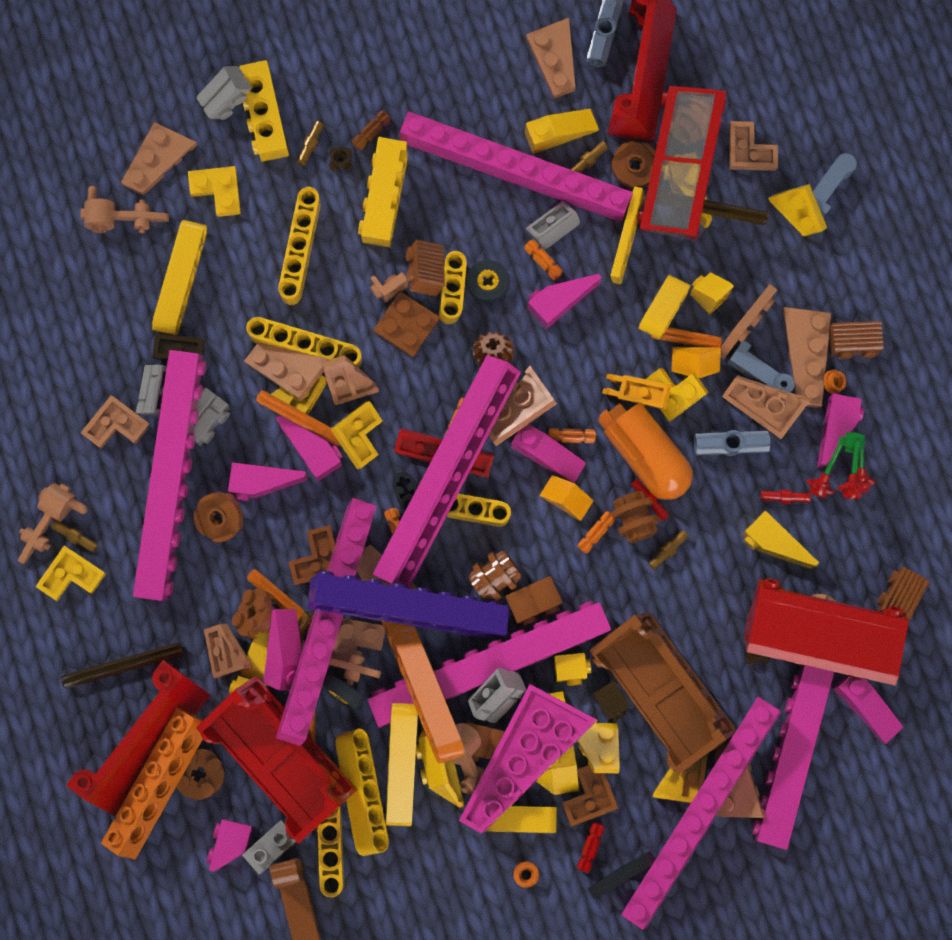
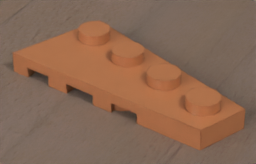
(808, 345)

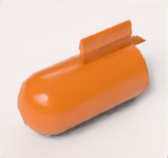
(647, 450)

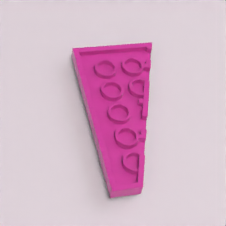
(531, 744)

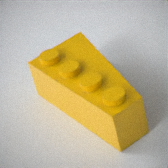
(384, 192)

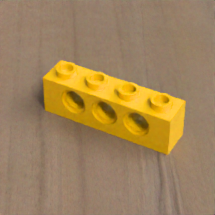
(274, 145)

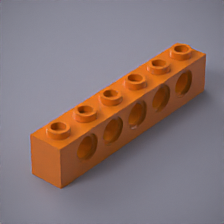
(154, 785)

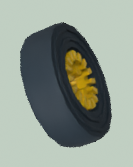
(487, 269)
(342, 692)

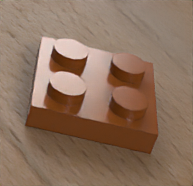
(406, 324)

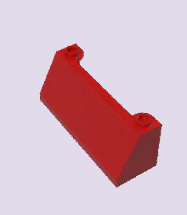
(637, 113)
(826, 633)
(119, 772)
(294, 777)

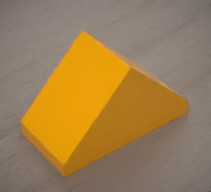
(697, 360)
(567, 497)

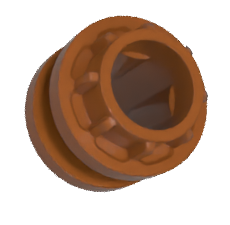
(635, 517)
(495, 576)

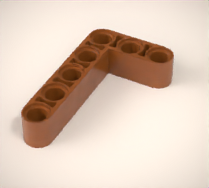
(298, 906)

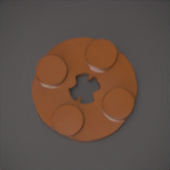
(621, 164)
(229, 508)
(253, 613)
(205, 787)

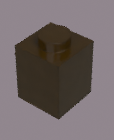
(611, 701)

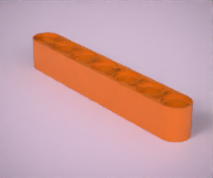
(424, 691)

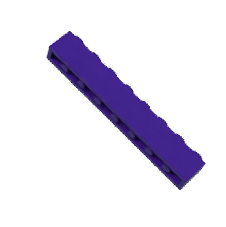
(407, 606)

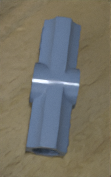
(602, 42)
(747, 443)

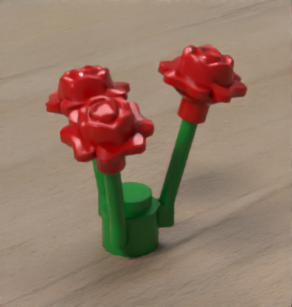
(858, 480)

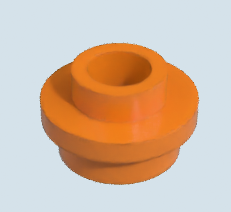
(834, 381)
(534, 874)

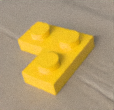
(220, 183)
(682, 395)
(352, 434)
(68, 568)

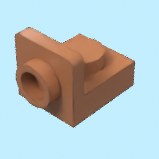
(391, 288)

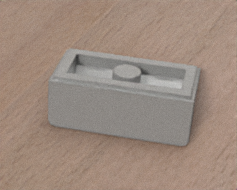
(553, 225)

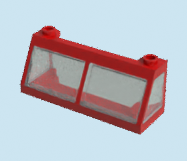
(682, 162)

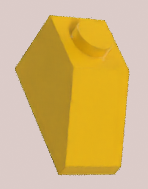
(711, 291)

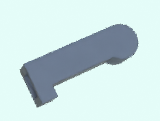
(840, 169)
(757, 370)

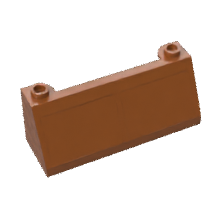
(664, 690)

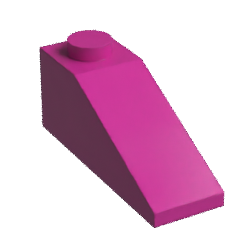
(559, 298)
(841, 416)
(314, 451)
(547, 453)
(256, 481)
(283, 649)
(868, 706)

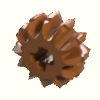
(494, 346)

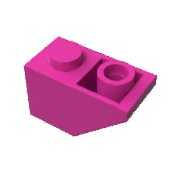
(231, 842)

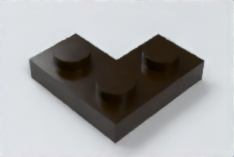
(164, 343)

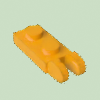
(639, 391)

